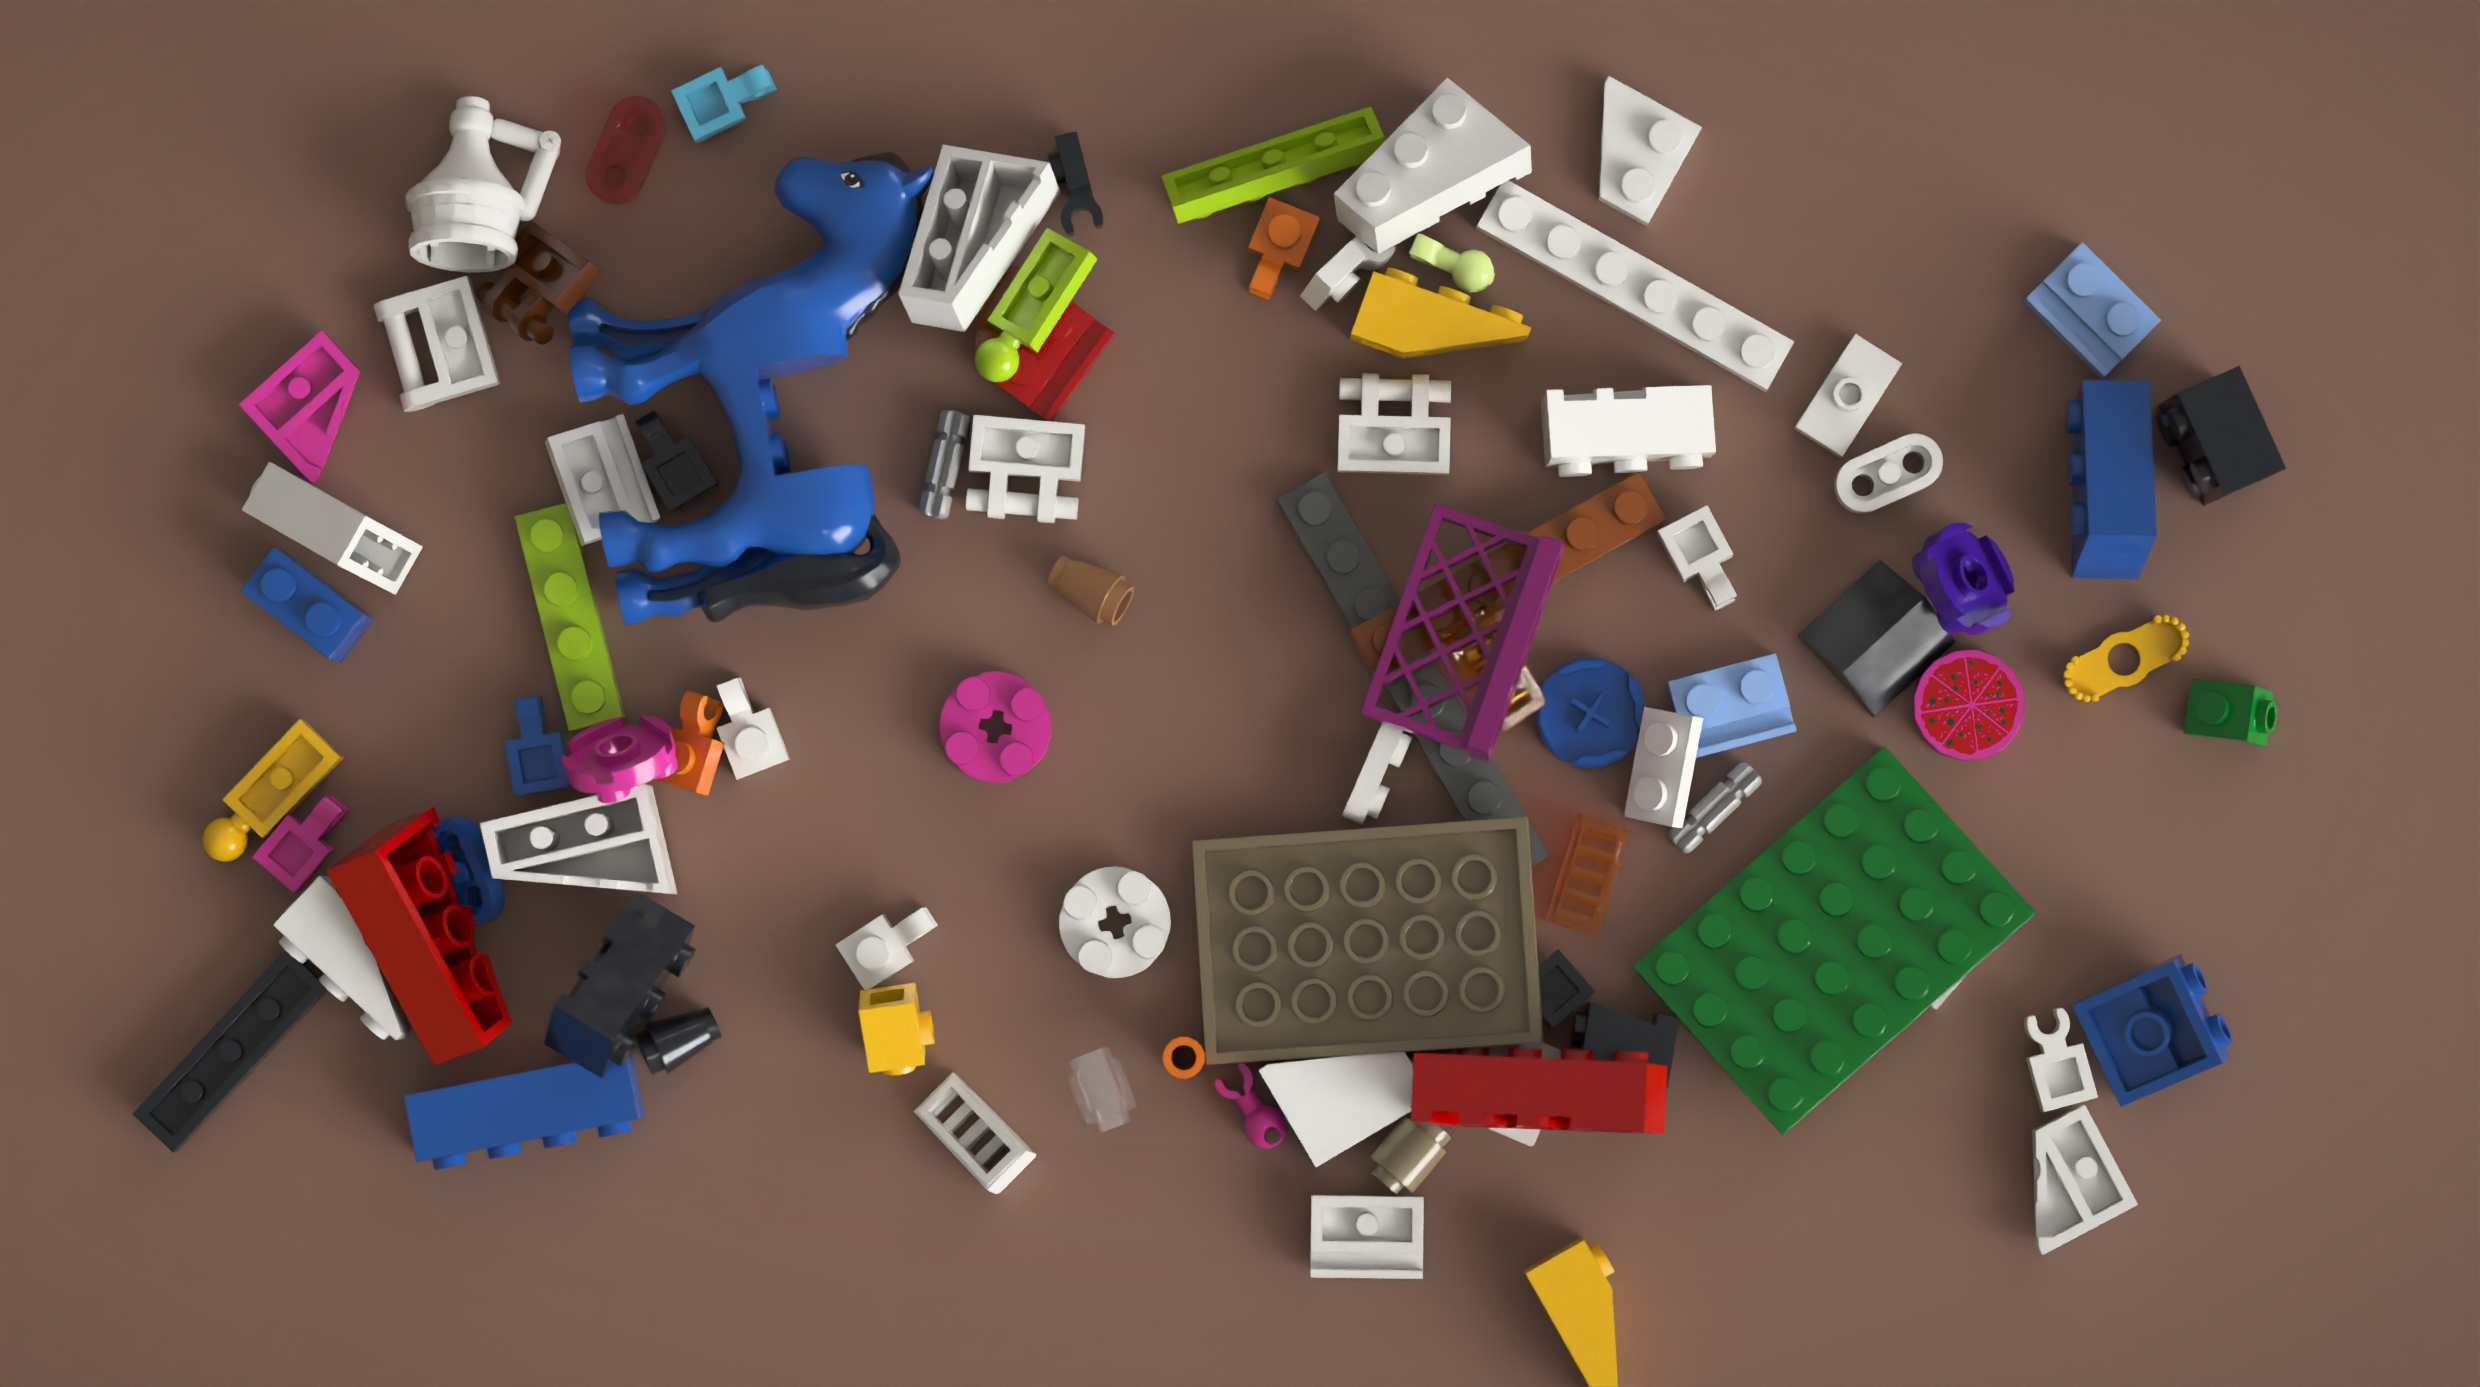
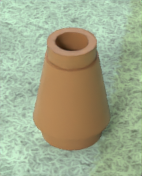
(1092, 589)

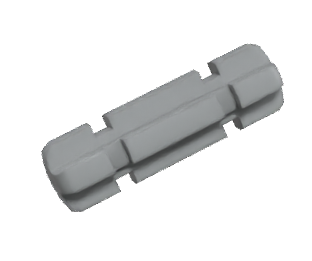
(944, 464)
(1715, 807)

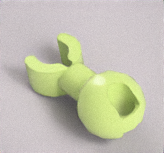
(1469, 270)

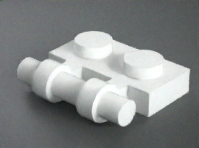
(1394, 442)
(1025, 450)

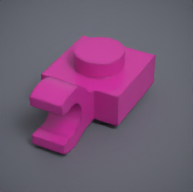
(297, 847)

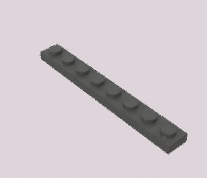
(1361, 594)

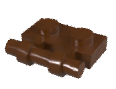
(551, 272)

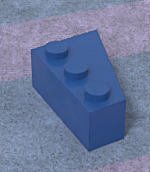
(2111, 479)

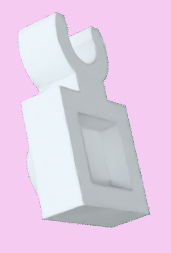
(2060, 1071)

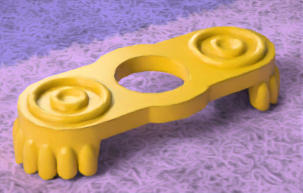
(2156, 645)

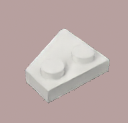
(1639, 150)
(2074, 1180)

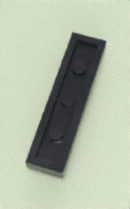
(230, 1051)

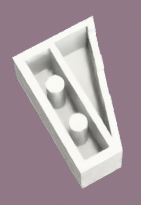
(971, 232)
(584, 844)

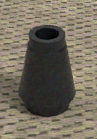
(676, 1039)

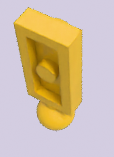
(271, 790)

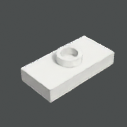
(1848, 396)

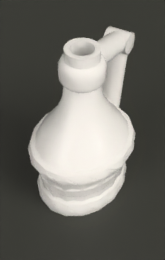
(465, 206)

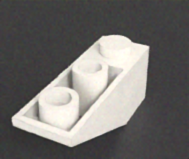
(325, 932)

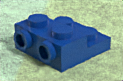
(2154, 1029)

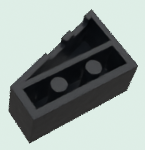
(620, 986)

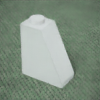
(331, 528)
(1340, 1098)

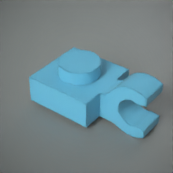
(714, 103)

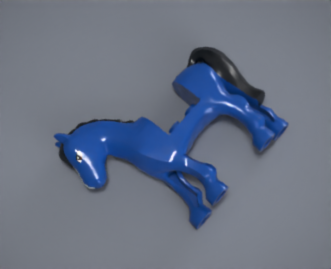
(778, 534)

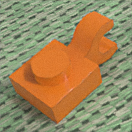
(1281, 241)
(695, 749)

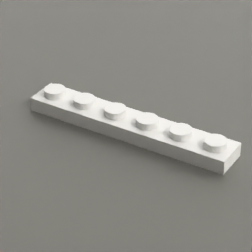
(1635, 285)

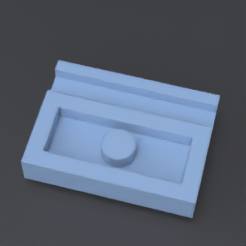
(2091, 310)
(1736, 703)

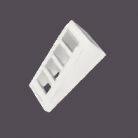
(1013, 1162)

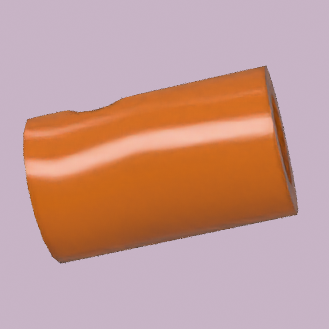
(1171, 1067)

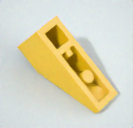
(1580, 1306)

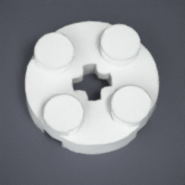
(1087, 905)

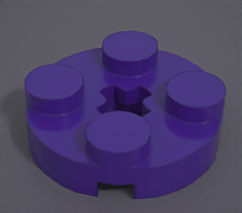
(1942, 570)

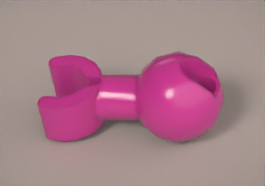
(1259, 1117)

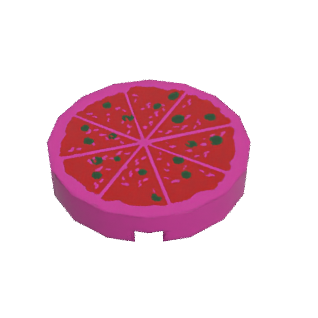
(1968, 705)

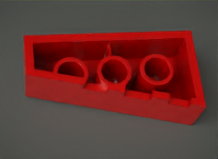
(422, 936)
(1540, 1092)

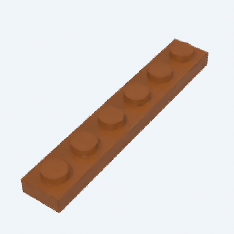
(1586, 534)

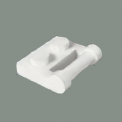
(454, 338)

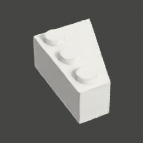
(1428, 166)
(1627, 429)

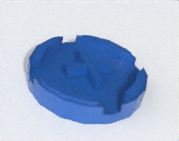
(1590, 712)

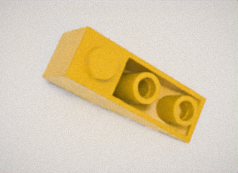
(1418, 322)

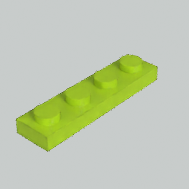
(1273, 165)
(569, 617)

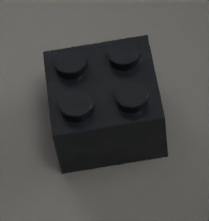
(2219, 436)

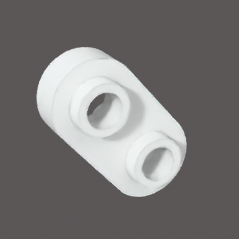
(1887, 474)
(1368, 793)

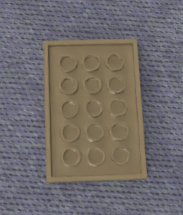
(1367, 941)

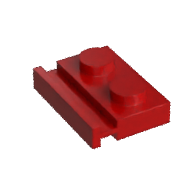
(1052, 375)

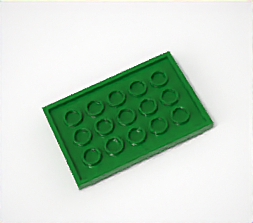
(1834, 940)

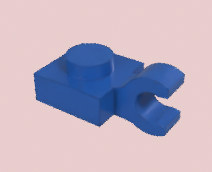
(537, 756)

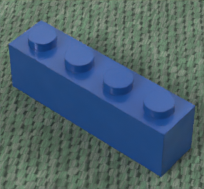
(521, 1108)

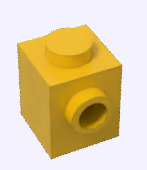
(894, 1029)

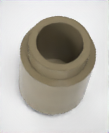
(1409, 1154)

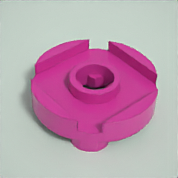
(968, 744)
(619, 757)

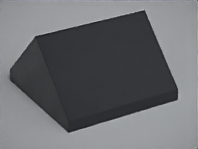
(1877, 637)

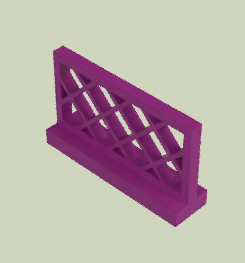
(1508, 649)

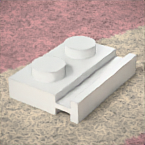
(600, 474)
(1367, 1236)

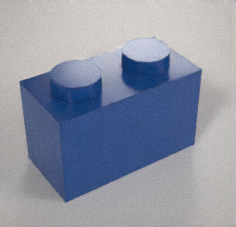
(307, 604)

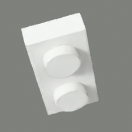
(1663, 767)

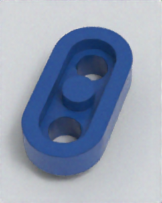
(472, 868)

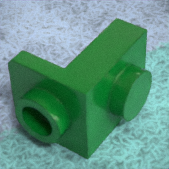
(2230, 712)

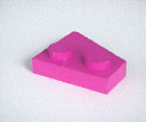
(305, 403)

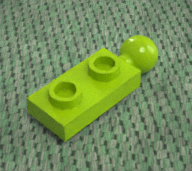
(1033, 303)

